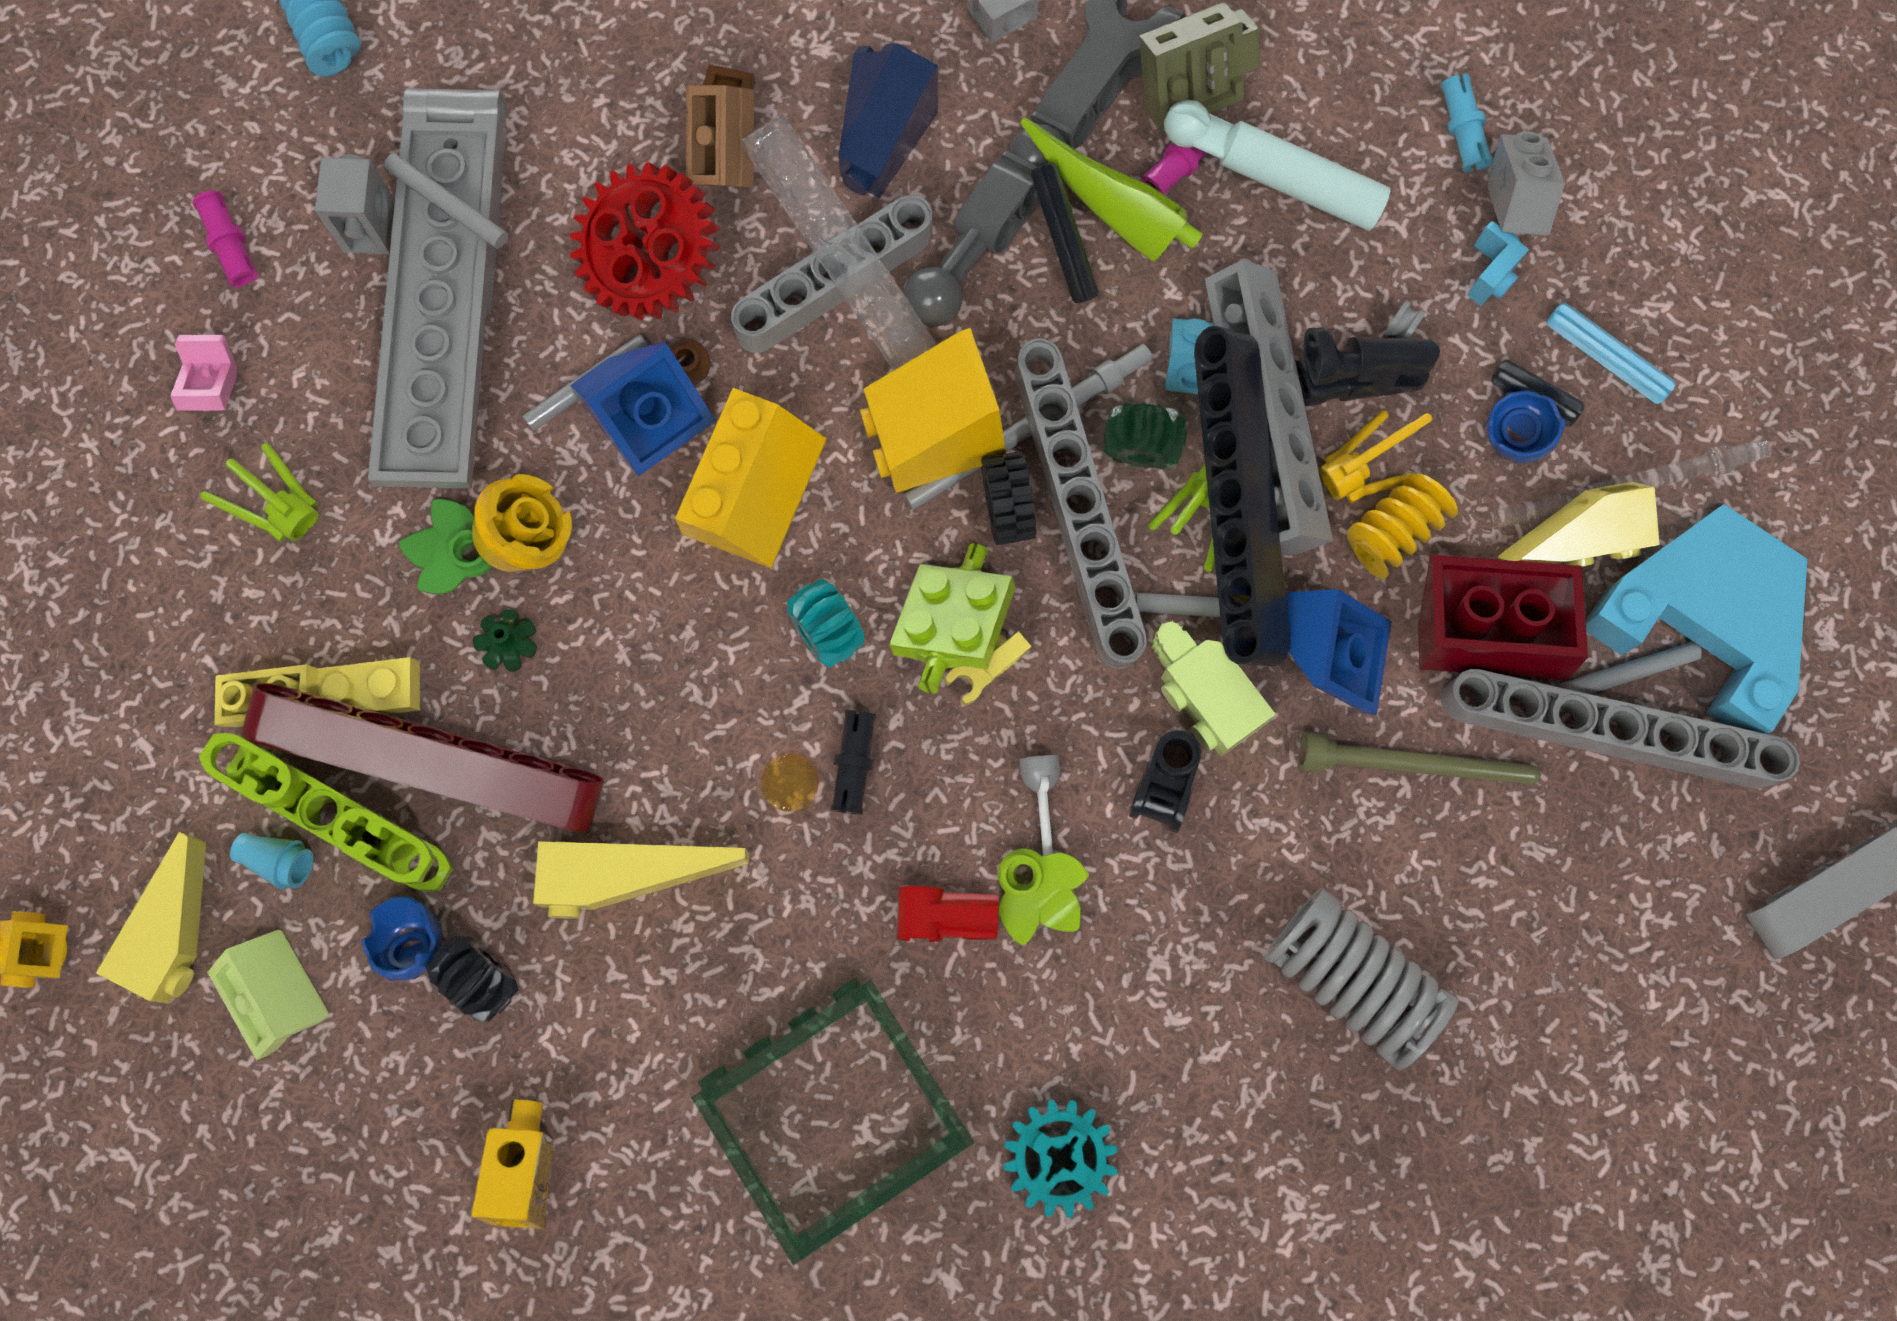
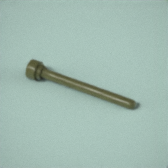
(1325, 753)

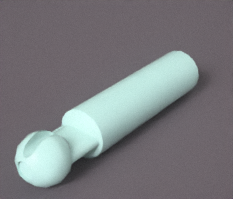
(1279, 164)

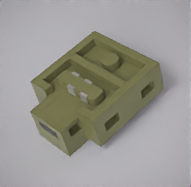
(1198, 60)

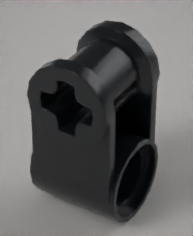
(1167, 784)

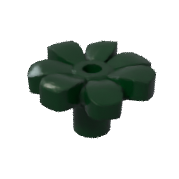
(505, 641)

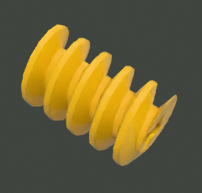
(1398, 519)

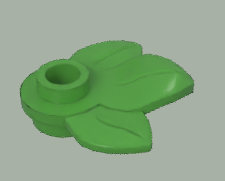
(442, 549)

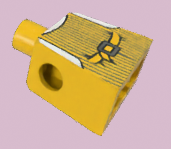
(516, 1193)

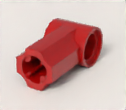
(937, 915)

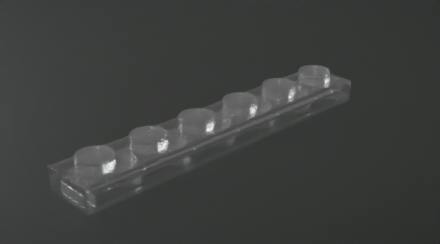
(837, 242)

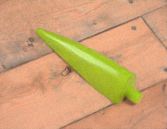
(1125, 204)

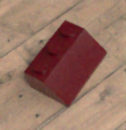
(1502, 617)

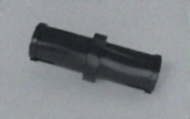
(853, 762)

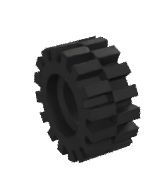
(1009, 498)

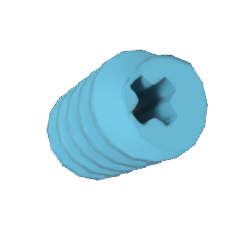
(323, 34)

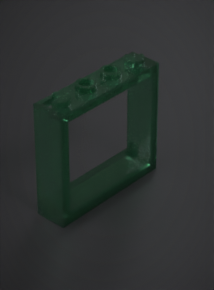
(766, 1053)

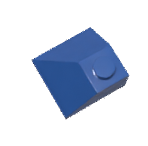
(644, 404)
(1339, 645)

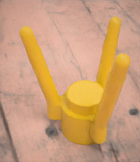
(1346, 473)

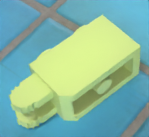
(1209, 689)

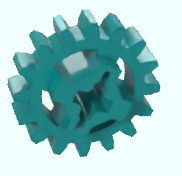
(1079, 1172)

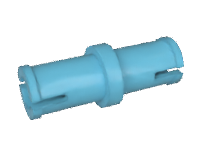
(1466, 122)

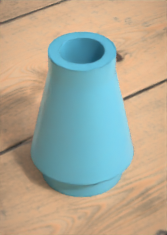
(276, 860)

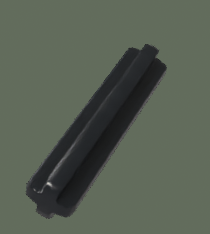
(1064, 232)

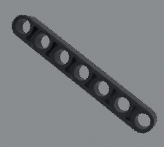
(1241, 498)

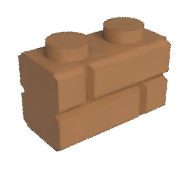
(714, 132)

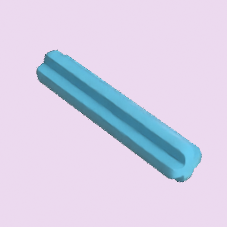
(1611, 353)

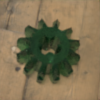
(1145, 435)

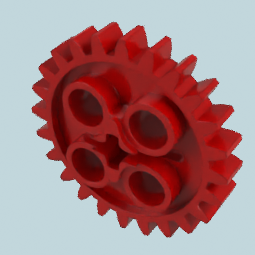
(680, 221)

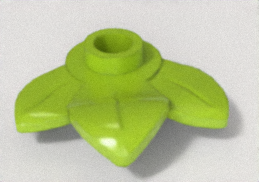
(1045, 899)

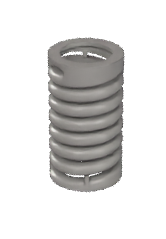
(1356, 939)

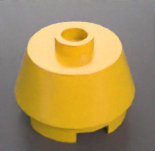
(520, 524)

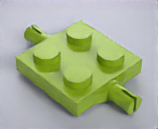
(952, 617)

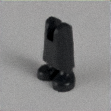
(1364, 367)

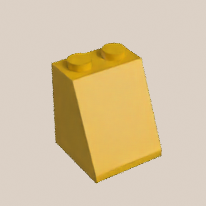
(934, 415)

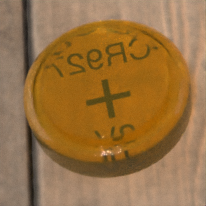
(789, 783)

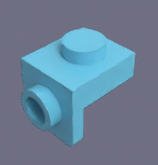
(1506, 253)
(1181, 366)

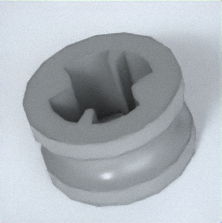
(1404, 322)

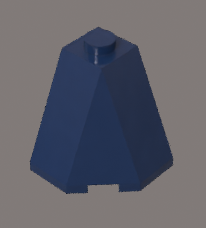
(885, 115)

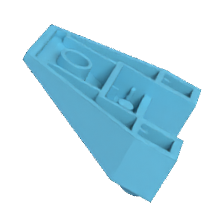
(1730, 594)

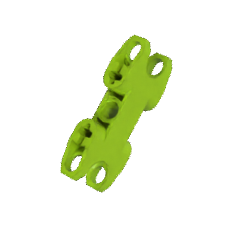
(301, 799)

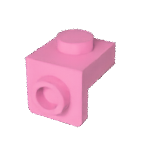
(205, 375)

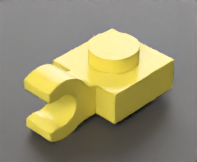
(1004, 656)

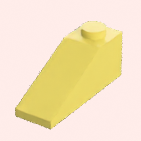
(162, 931)

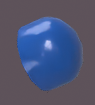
(1530, 417)
(384, 943)

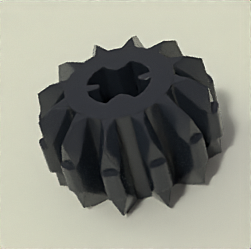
(472, 978)

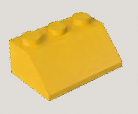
(750, 479)

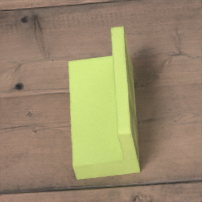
(266, 992)

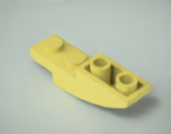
(376, 686)

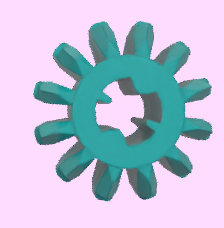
(825, 622)

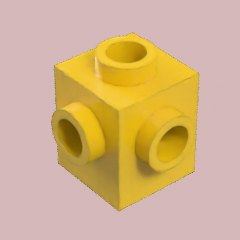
(42, 949)

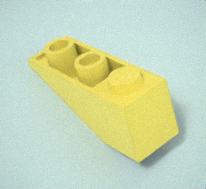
(1593, 524)

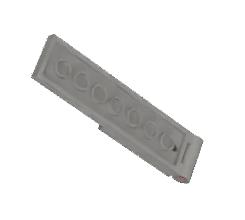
(438, 293)

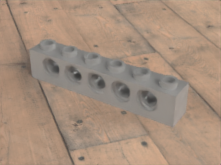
(1250, 301)

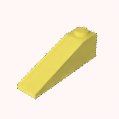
(602, 874)

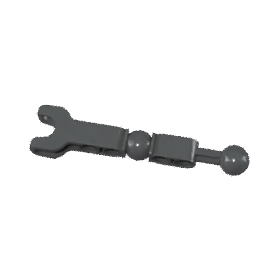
(1007, 191)

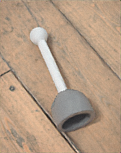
(1041, 775)

